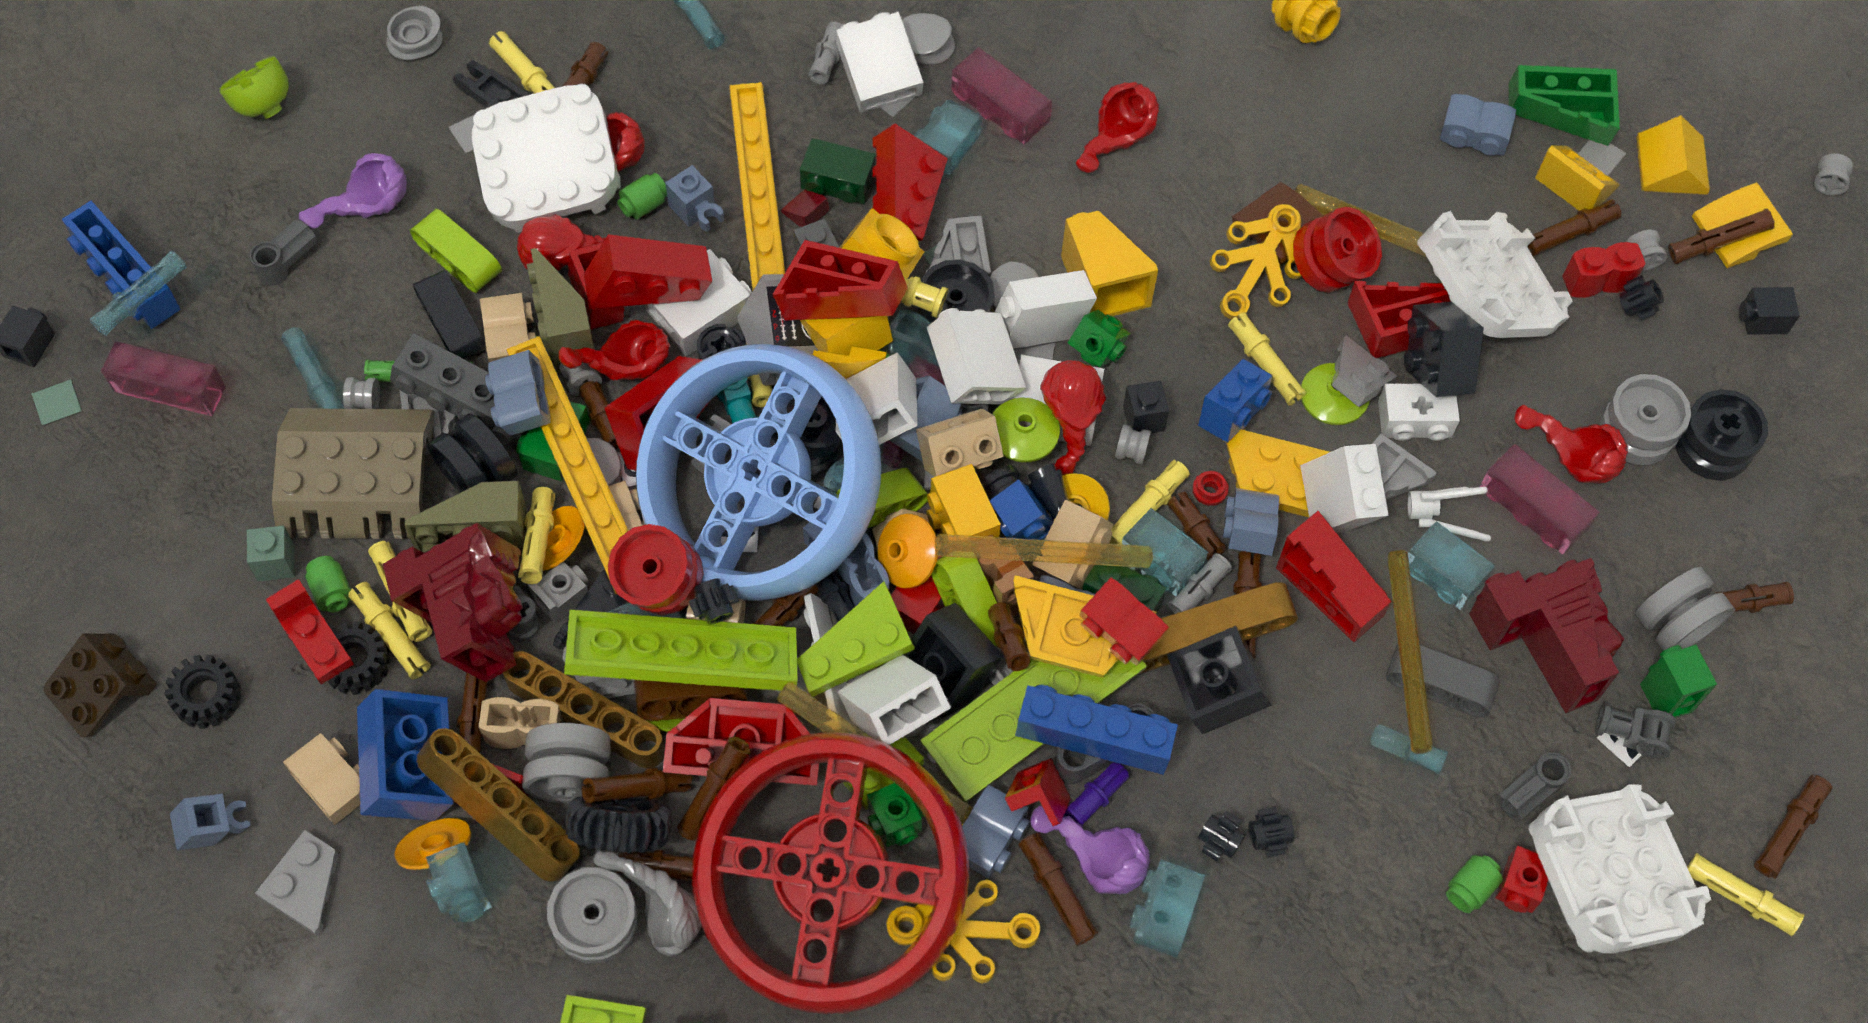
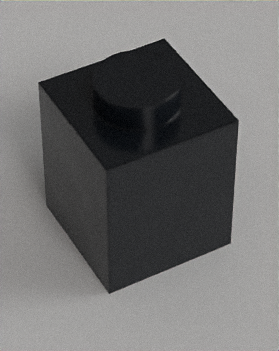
(1769, 310)
(25, 335)
(1146, 407)

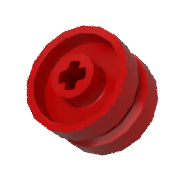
(1337, 249)
(655, 569)

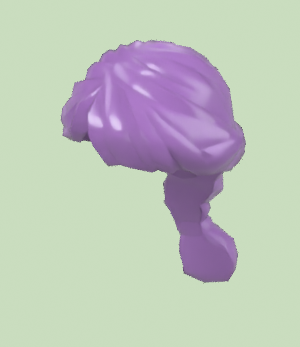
(372, 190)
(1111, 858)

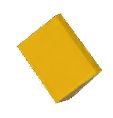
(1673, 158)
(1574, 178)
(840, 334)

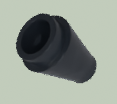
(1049, 488)

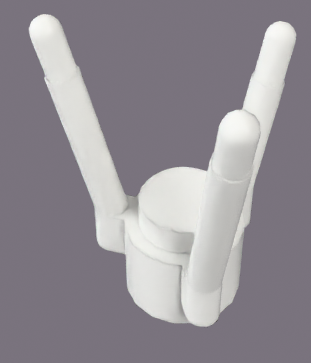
(1426, 504)

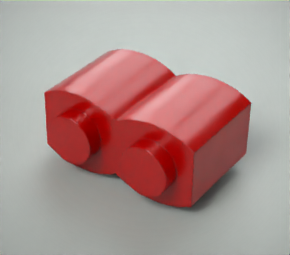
(1603, 269)
(1123, 622)

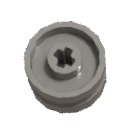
(1649, 415)
(1685, 610)
(562, 758)
(597, 938)

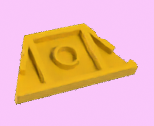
(1271, 467)
(1055, 631)

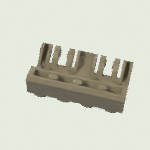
(350, 470)

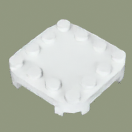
(544, 156)
(1494, 276)
(1618, 870)

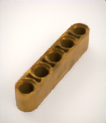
(1253, 613)
(603, 711)
(492, 787)

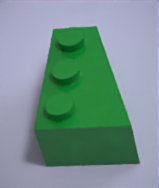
(1568, 99)

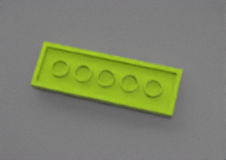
(680, 650)
(981, 740)

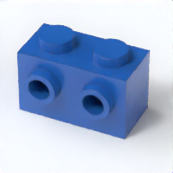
(1235, 400)
(1021, 513)

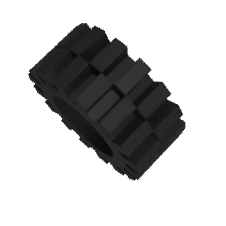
(373, 666)
(194, 673)

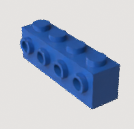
(115, 259)
(1096, 729)

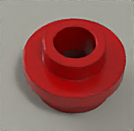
(1214, 480)

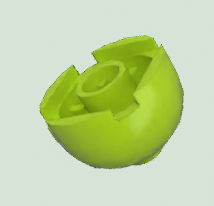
(257, 89)

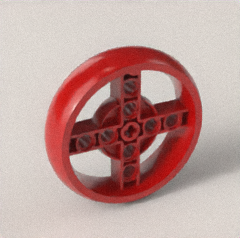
(811, 983)

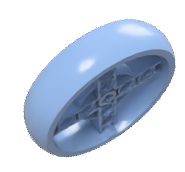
(675, 429)

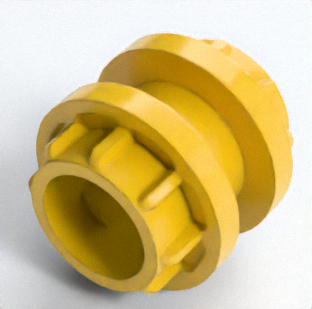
(1307, 18)

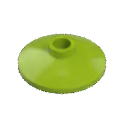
(1325, 402)
(1029, 442)

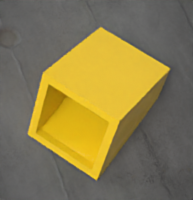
(1114, 265)

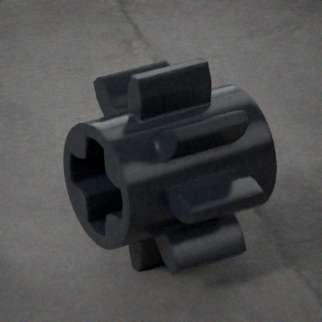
(1641, 297)
(713, 601)
(1271, 831)
(1221, 836)

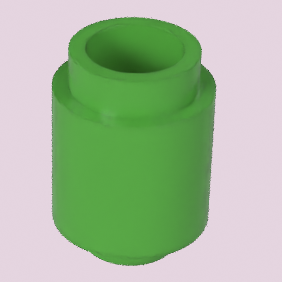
(642, 196)
(328, 584)
(1474, 883)

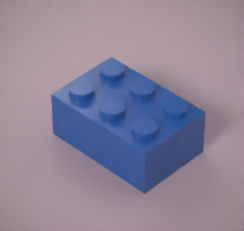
(390, 736)

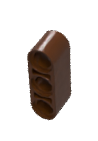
(677, 700)

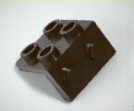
(94, 680)

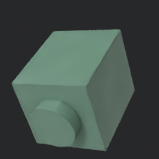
(270, 553)

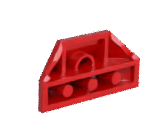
(704, 733)

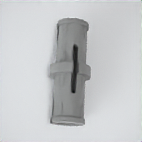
(825, 55)
(1201, 584)

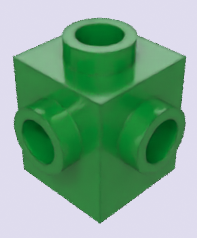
(1099, 338)
(894, 815)

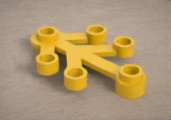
(1263, 257)
(972, 929)

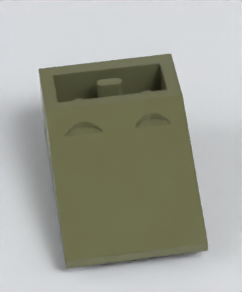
(559, 310)
(491, 504)

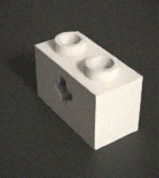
(1415, 412)

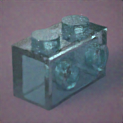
(1174, 553)
(1448, 565)
(457, 884)
(1168, 907)

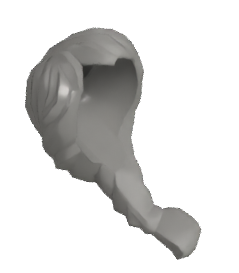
(668, 909)

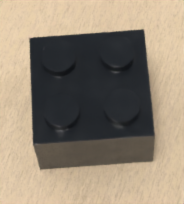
(1443, 349)
(956, 653)
(1219, 680)

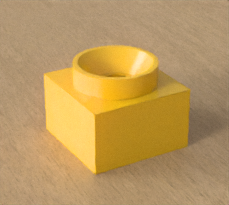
(885, 238)

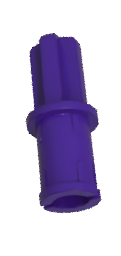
(1097, 793)

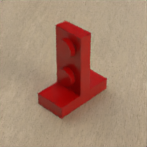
(309, 632)

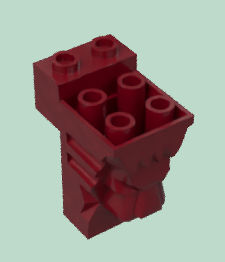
(465, 595)
(1559, 623)

